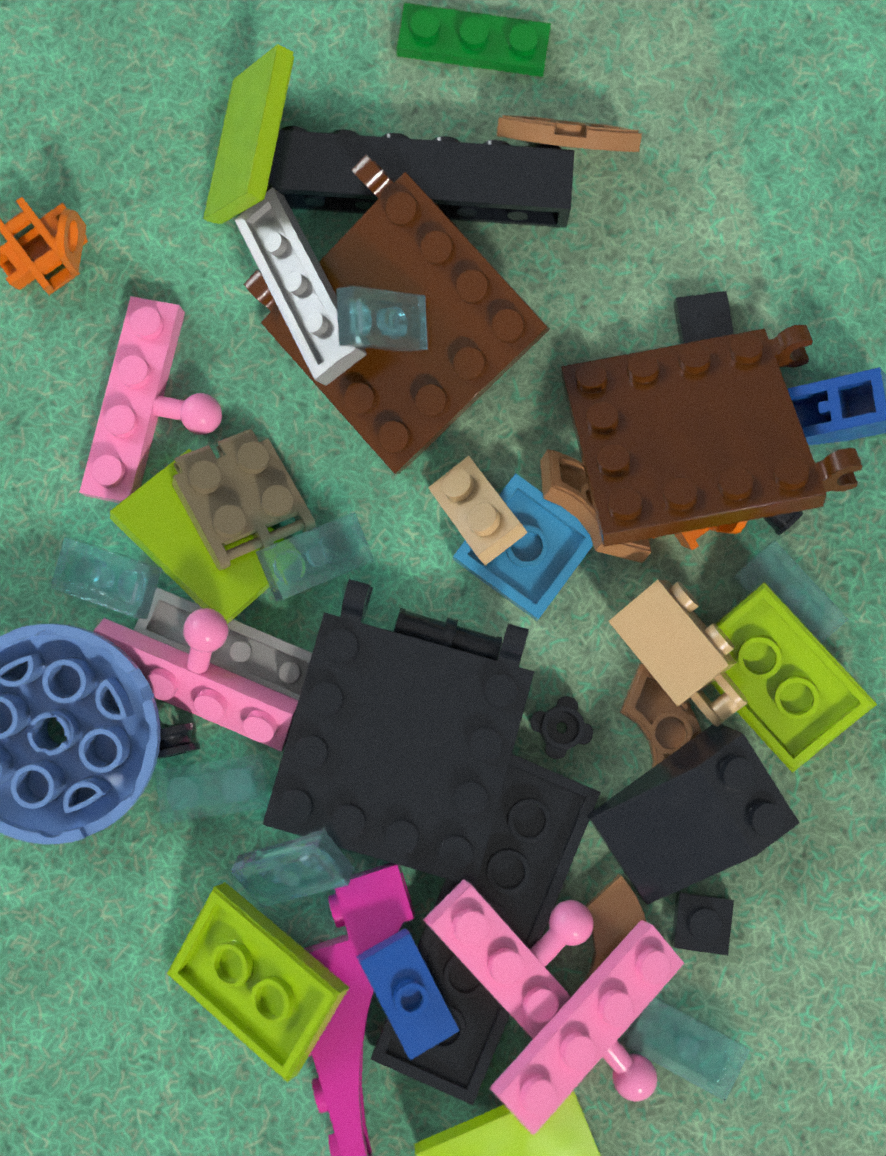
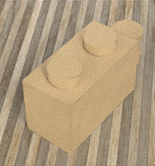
(680, 648)

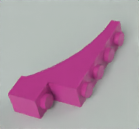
(372, 911)

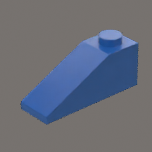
(842, 407)

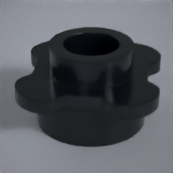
(576, 731)

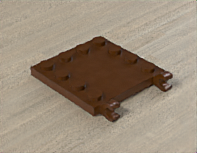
(472, 319)
(698, 436)

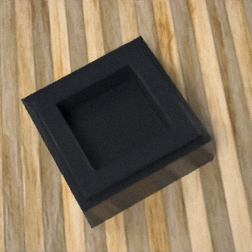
(703, 316)

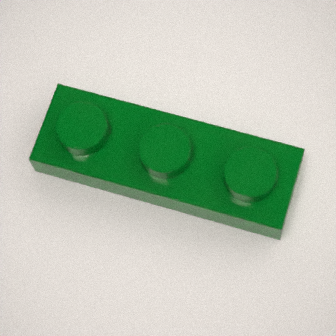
(473, 39)

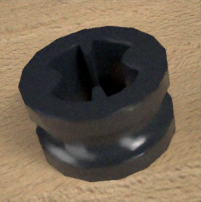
(177, 740)

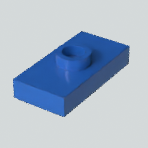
(407, 993)

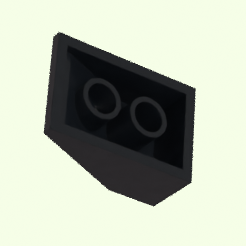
(694, 814)

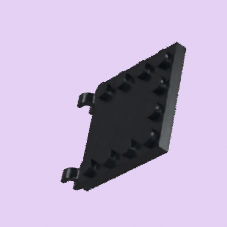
(400, 744)

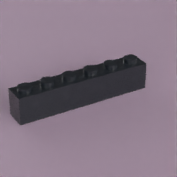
(464, 179)

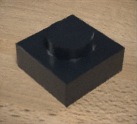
(702, 923)

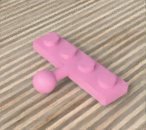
(137, 400)
(202, 687)
(502, 960)
(590, 1030)

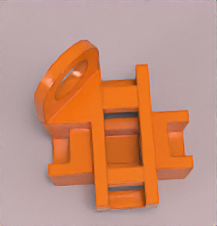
(52, 242)

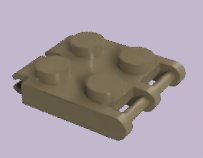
(239, 496)

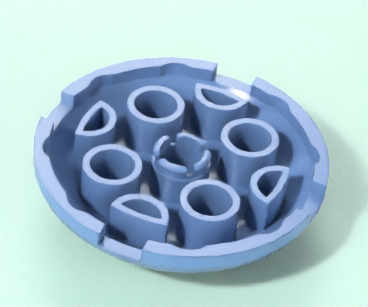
(110, 727)

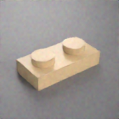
(477, 510)

